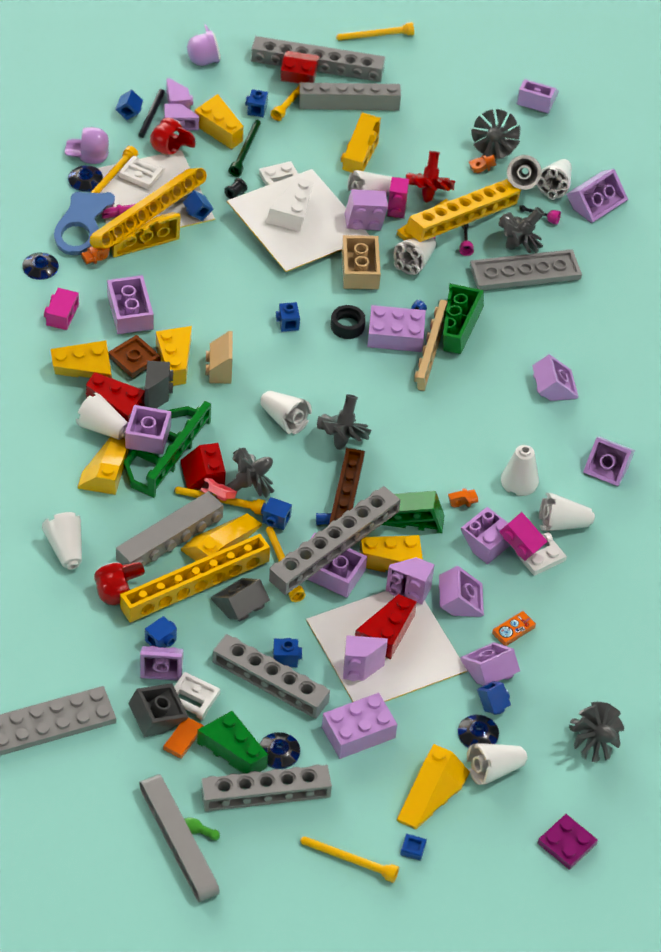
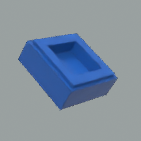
(413, 847)

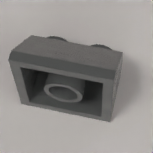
(158, 383)
(241, 598)
(157, 709)

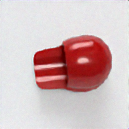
(166, 141)
(113, 578)

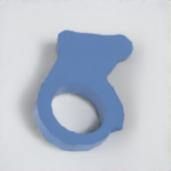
(82, 213)

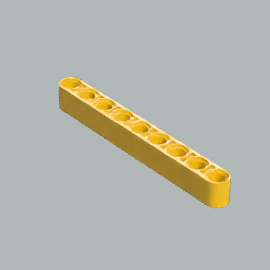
(148, 208)

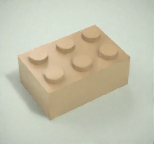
(360, 262)

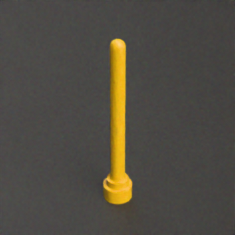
(407, 29)
(279, 111)
(127, 154)
(254, 505)
(298, 593)
(389, 872)

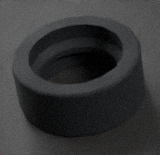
(348, 311)

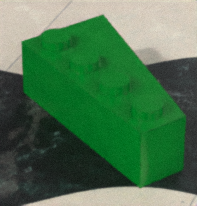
(461, 316)

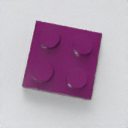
(567, 841)

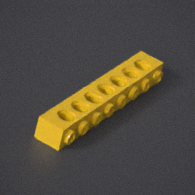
(462, 210)
(194, 578)

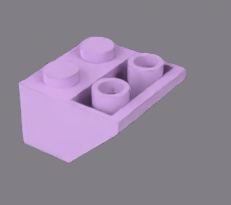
(537, 96)
(484, 535)
(410, 579)

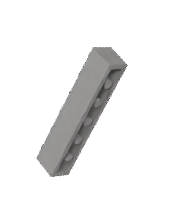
(349, 96)
(171, 531)

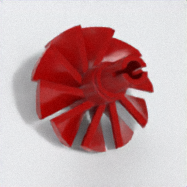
(430, 179)

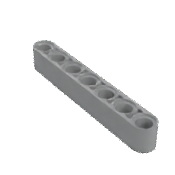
(179, 838)

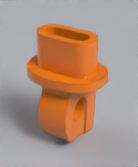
(480, 164)
(93, 254)
(463, 497)

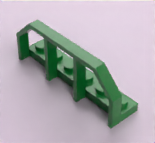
(181, 442)

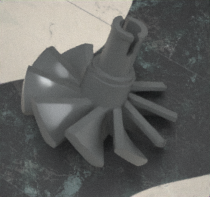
(497, 136)
(521, 230)
(343, 424)
(252, 472)
(600, 725)

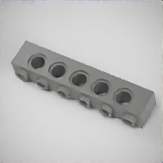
(239, 660)
(257, 794)

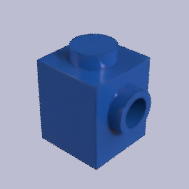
(257, 103)
(129, 104)
(198, 205)
(288, 317)
(276, 513)
(161, 633)
(287, 651)
(494, 697)

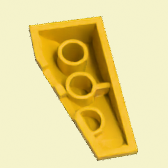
(152, 233)
(105, 468)
(221, 537)
(436, 782)

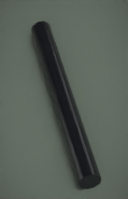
(151, 113)

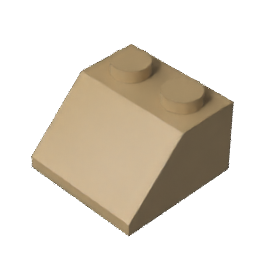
(220, 359)

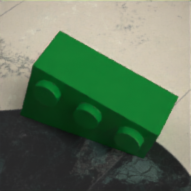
(418, 510)
(234, 743)

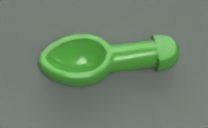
(196, 827)

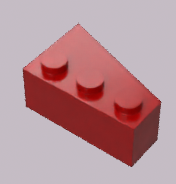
(116, 393)
(390, 622)

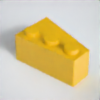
(220, 122)
(362, 143)
(174, 347)
(82, 360)
(389, 550)

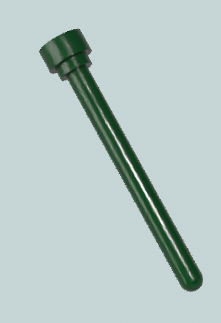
(236, 168)

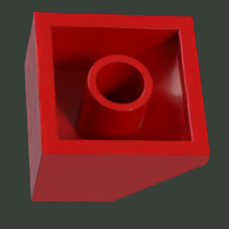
(299, 67)
(203, 463)

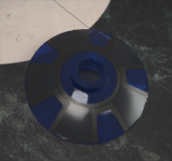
(85, 178)
(40, 266)
(471, 735)
(281, 757)

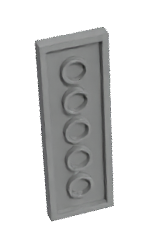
(525, 270)
(55, 720)

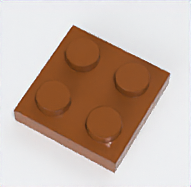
(133, 356)

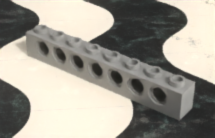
(331, 60)
(334, 540)

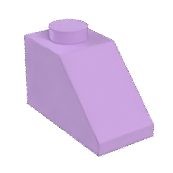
(178, 93)
(187, 118)

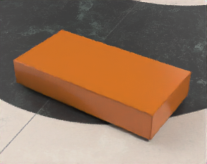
(182, 738)

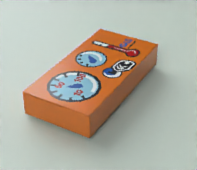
(514, 628)

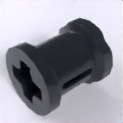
(236, 188)

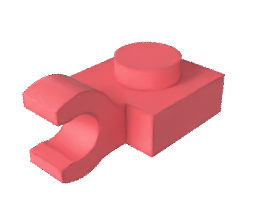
(222, 492)

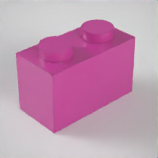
(398, 197)
(61, 308)
(523, 536)

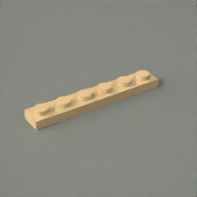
(429, 350)

